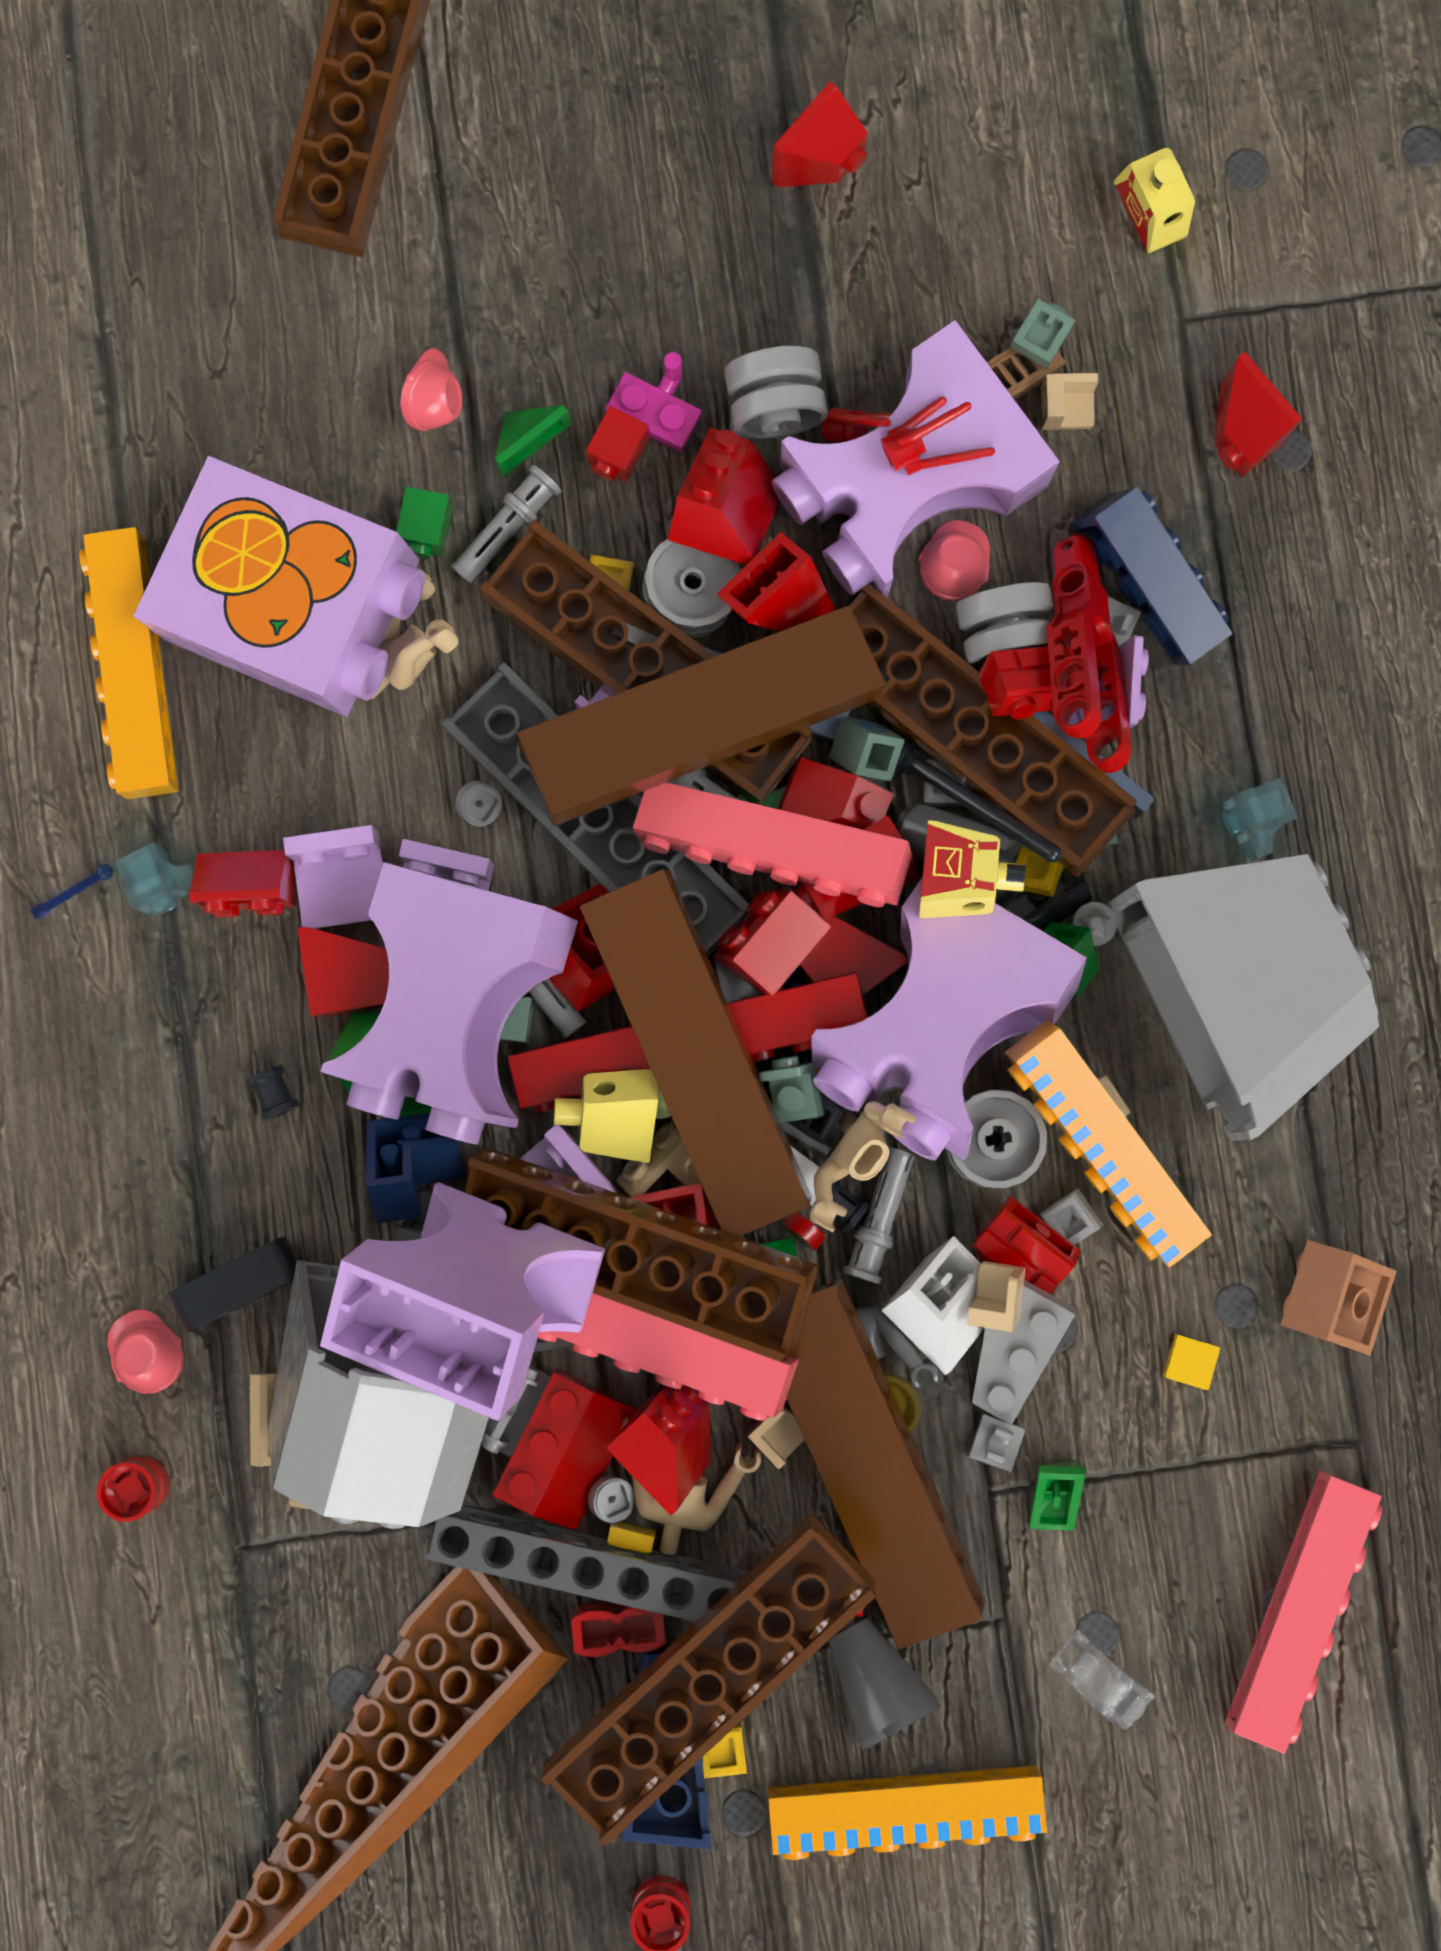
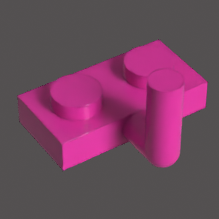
(668, 417)

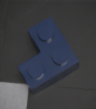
(404, 1157)

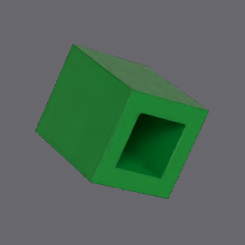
(425, 521)

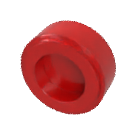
(803, 1231)

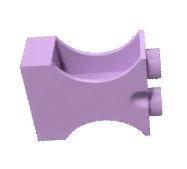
(888, 504)
(453, 979)
(963, 994)
(461, 1301)

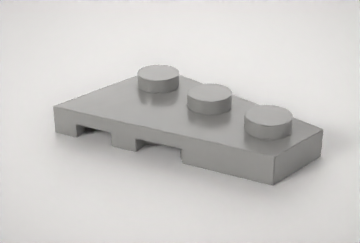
(1015, 1359)

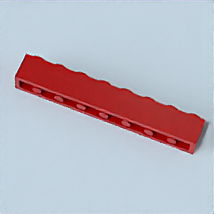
(763, 1020)

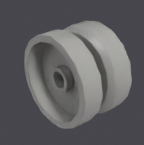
(775, 392)
(690, 610)
(1004, 619)
(1021, 1142)

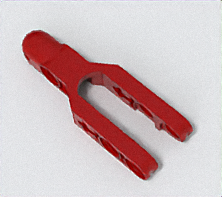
(1085, 626)

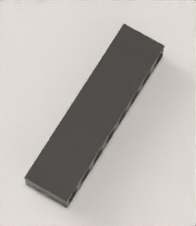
(597, 840)
(580, 1563)

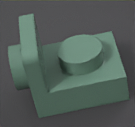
(1043, 333)
(793, 1089)

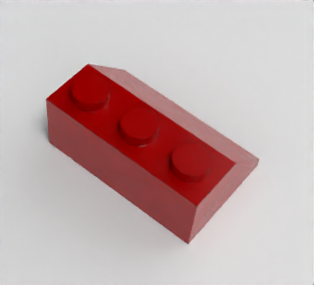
(725, 499)
(666, 1444)
(563, 1450)

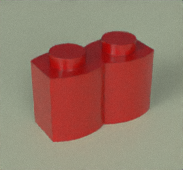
(606, 1626)

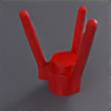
(848, 425)
(905, 442)

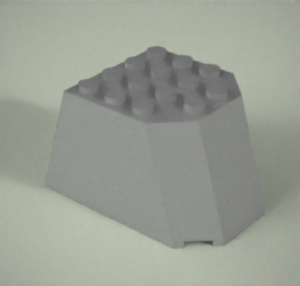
(1250, 981)
(359, 1438)

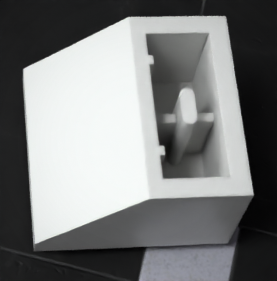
(936, 1303)

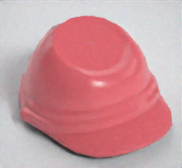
(431, 393)
(955, 561)
(144, 1352)

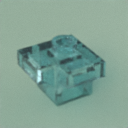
(1257, 815)
(152, 879)

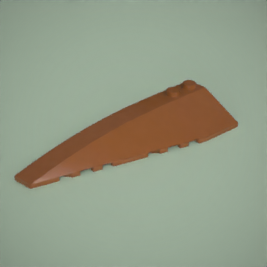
(435, 1706)

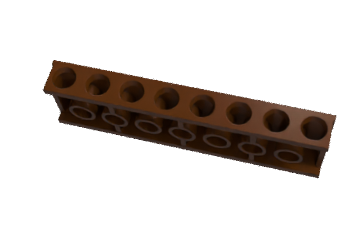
(349, 122)
(573, 612)
(701, 715)
(1006, 760)
(697, 1054)
(658, 1257)
(878, 1475)
(709, 1679)

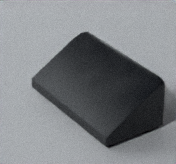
(1042, 909)

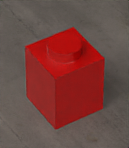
(617, 445)

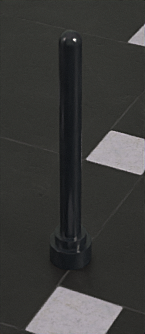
(911, 762)

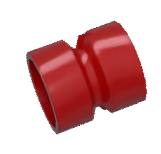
(133, 1488)
(660, 1914)

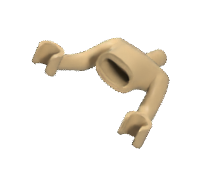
(414, 649)
(859, 1153)
(694, 1511)

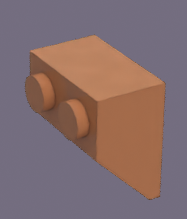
(1338, 1297)

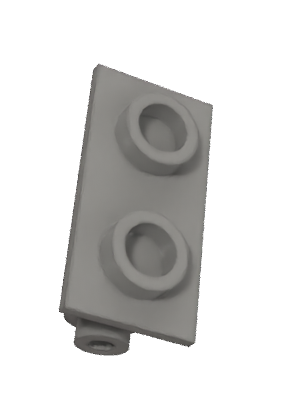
(507, 1432)

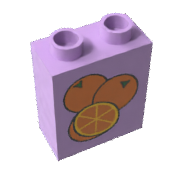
(281, 587)

